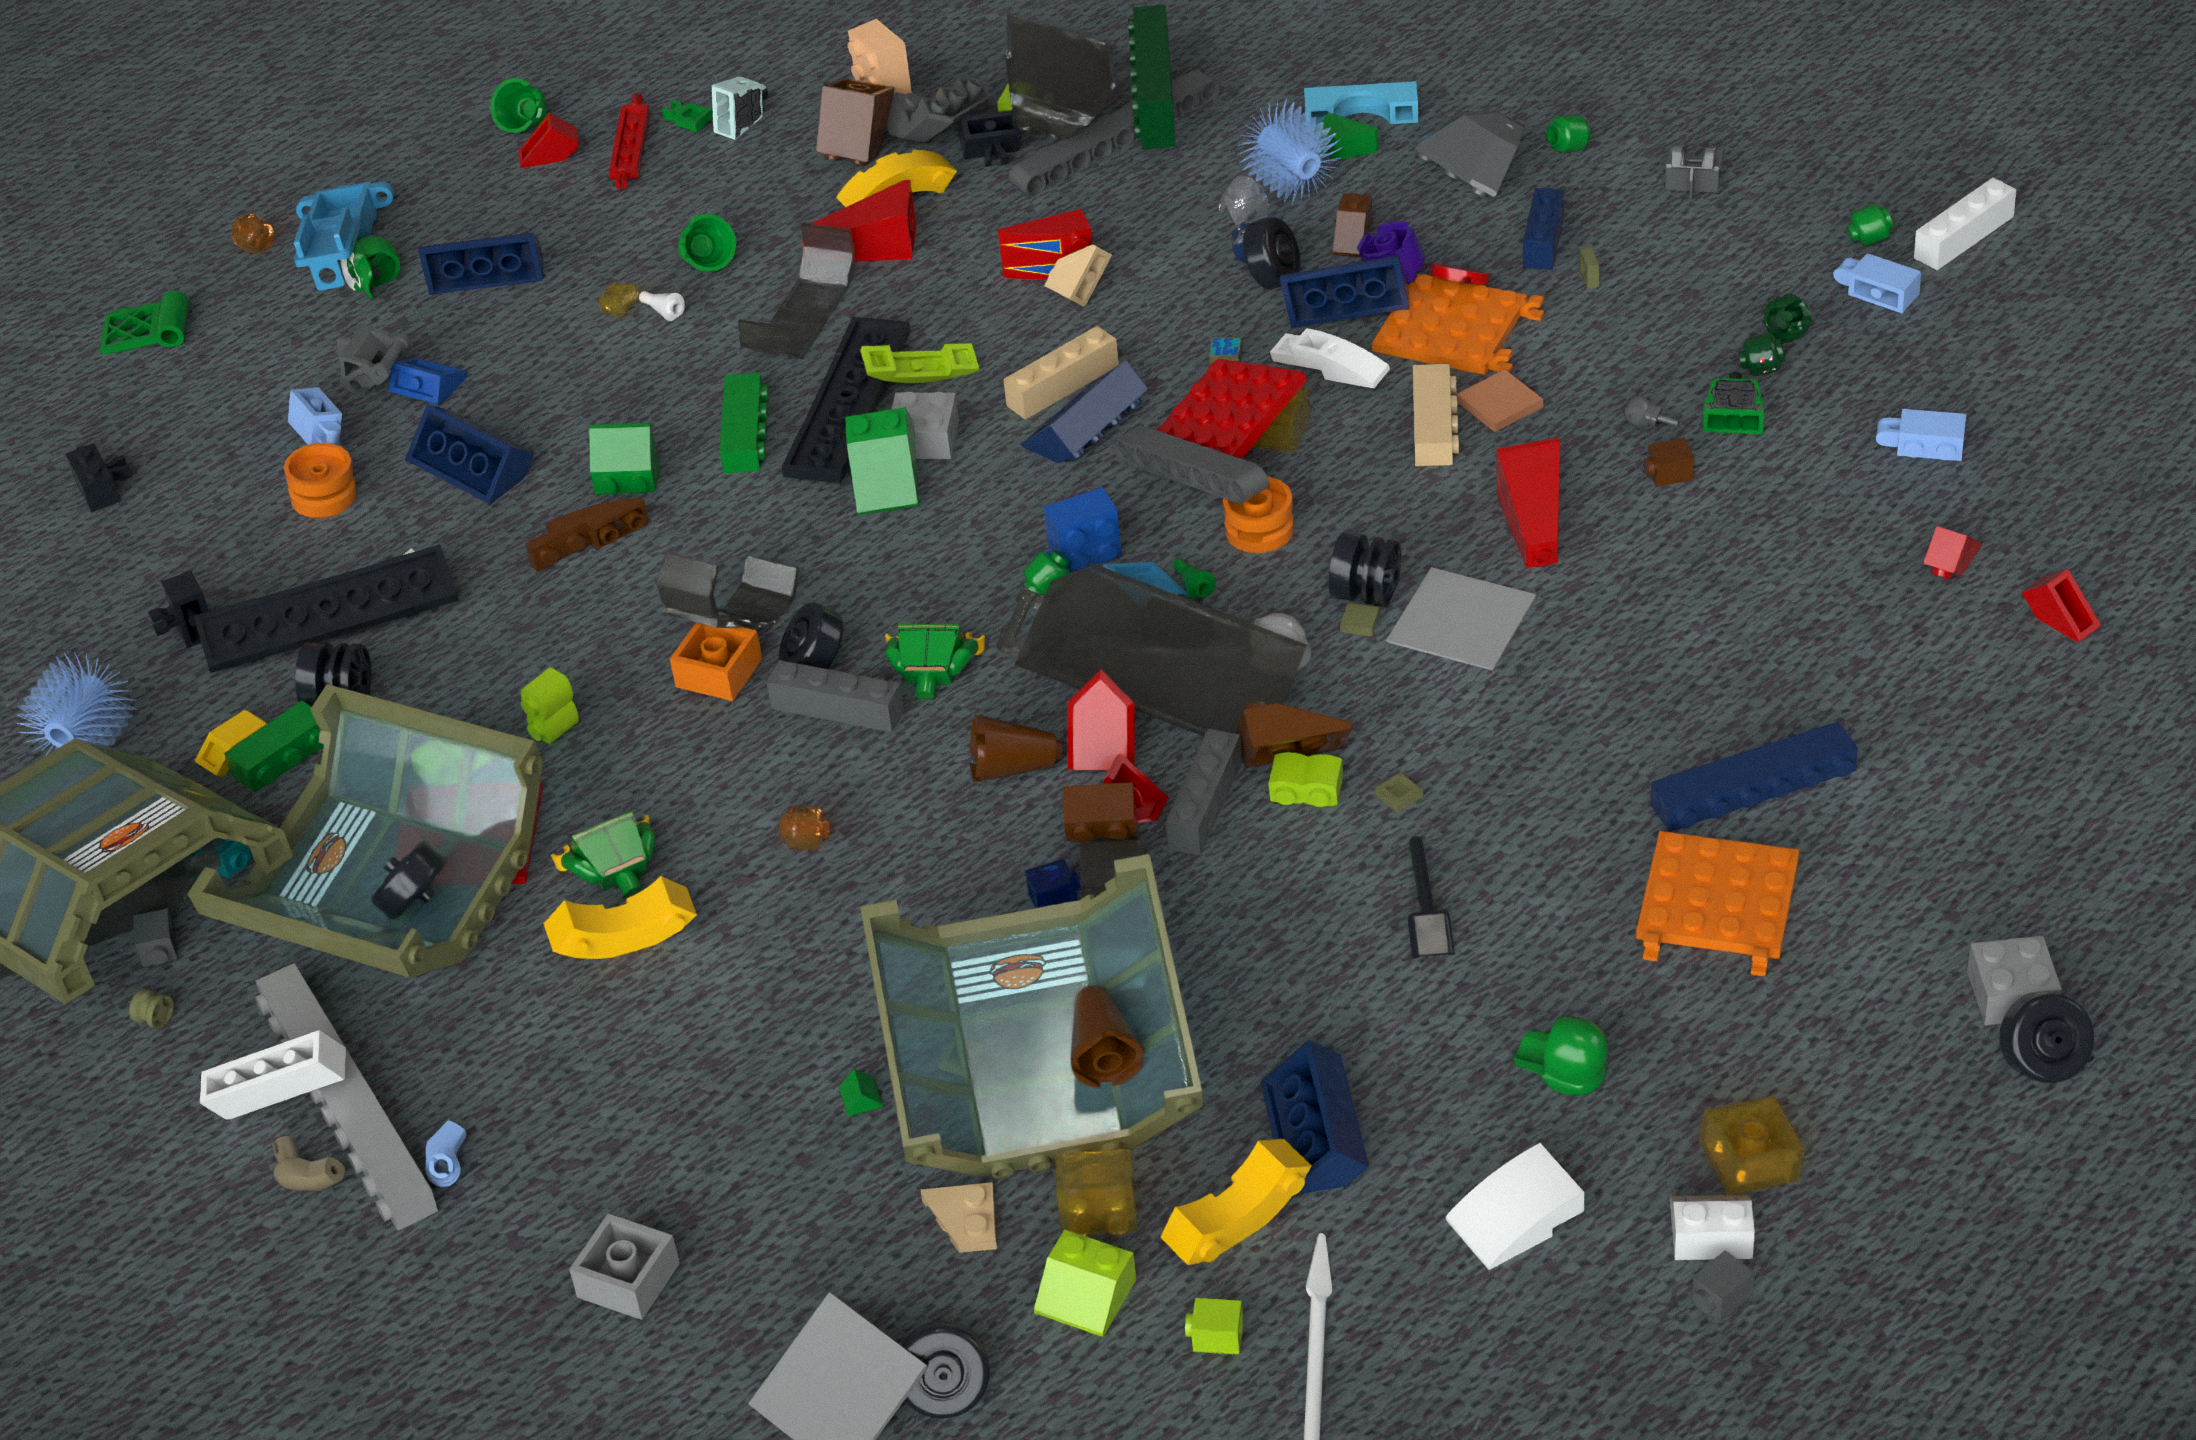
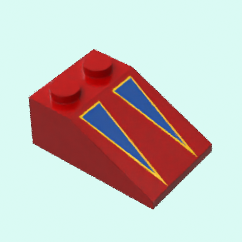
(1035, 246)

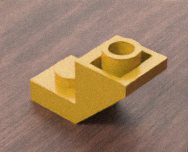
(224, 738)

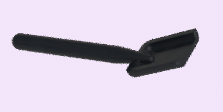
(1428, 930)

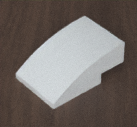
(1516, 1207)

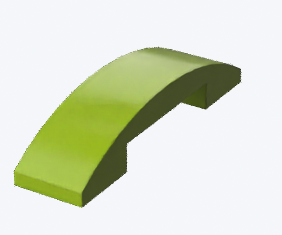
(919, 366)

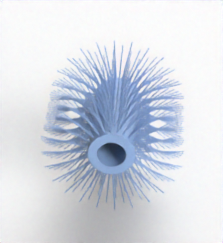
(1289, 151)
(76, 708)

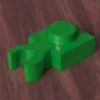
(690, 117)

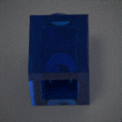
(1052, 884)

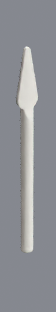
(1319, 1289)

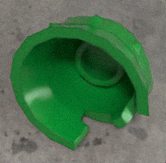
(517, 106)
(707, 243)

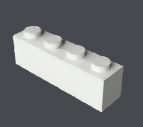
(1964, 223)
(273, 1075)

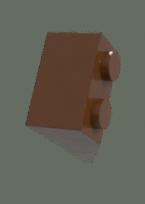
(1282, 729)
(1100, 812)

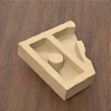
(965, 1214)

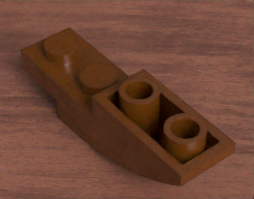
(588, 526)

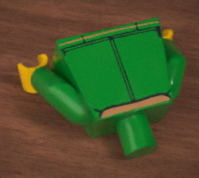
(931, 654)
(611, 854)

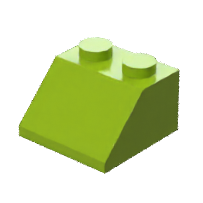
(1085, 1282)

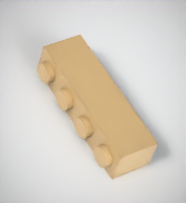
(1061, 372)
(1433, 416)

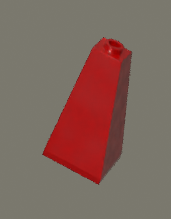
(880, 224)
(1530, 498)

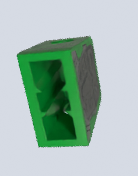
(1734, 406)

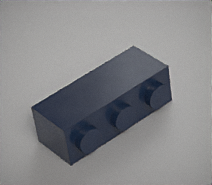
(1543, 228)

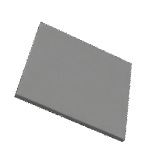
(1461, 618)
(838, 1378)

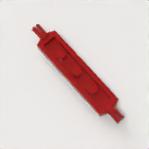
(629, 141)

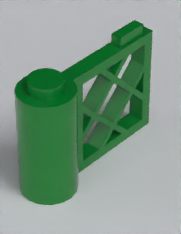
(165, 324)

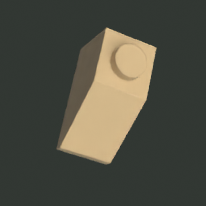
(1078, 273)

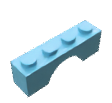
(1392, 101)

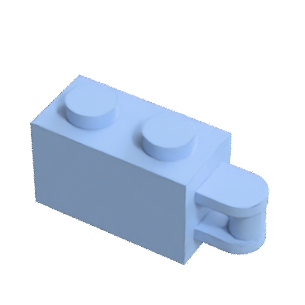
(1880, 281)
(314, 416)
(1924, 434)

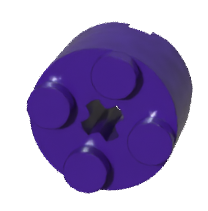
(1394, 240)

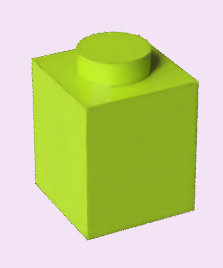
(1215, 1325)

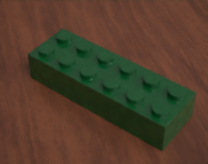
(1151, 77)

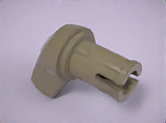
(301, 1174)

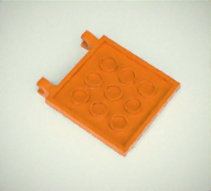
(1456, 324)
(1718, 897)

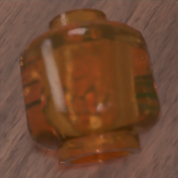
(252, 234)
(803, 828)

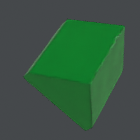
(859, 1093)

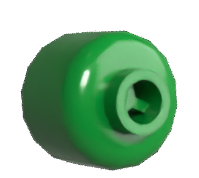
(1568, 133)
(1870, 225)
(1044, 569)

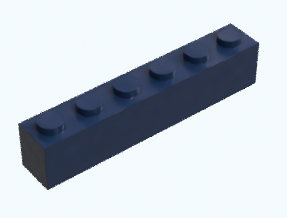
(1753, 776)

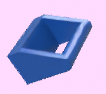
(425, 380)

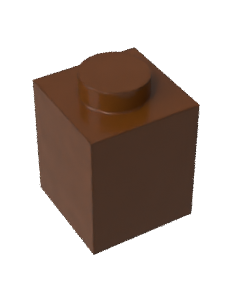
(1669, 462)

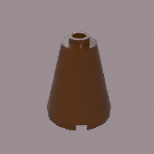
(1009, 749)
(1102, 1040)

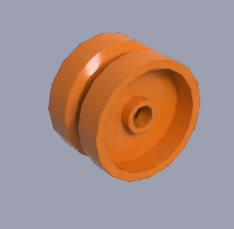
(320, 480)
(1262, 521)

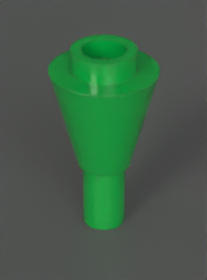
(1196, 581)

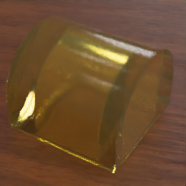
(618, 298)

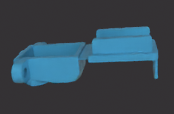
(334, 224)

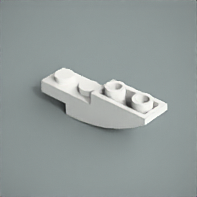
(1336, 358)

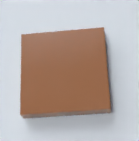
(1499, 400)

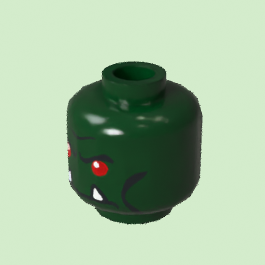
(1762, 354)

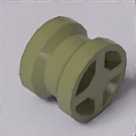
(151, 1008)

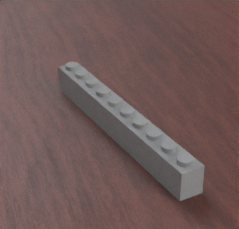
(350, 1106)

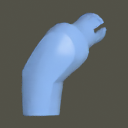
(441, 1154)

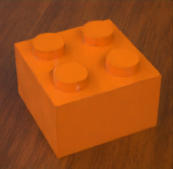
(716, 660)

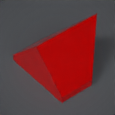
(1148, 797)

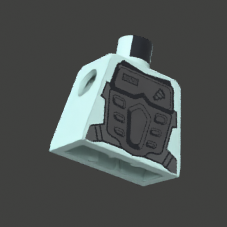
(737, 105)

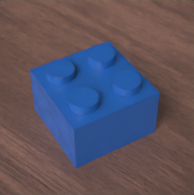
(1084, 529)

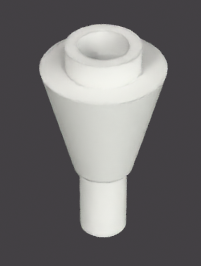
(666, 304)

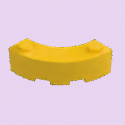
(924, 168)
(615, 931)
(1258, 1193)

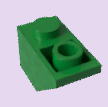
(1353, 137)

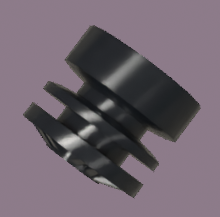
(1364, 568)
(340, 666)

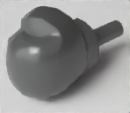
(1644, 413)

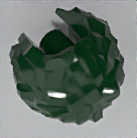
(1787, 318)

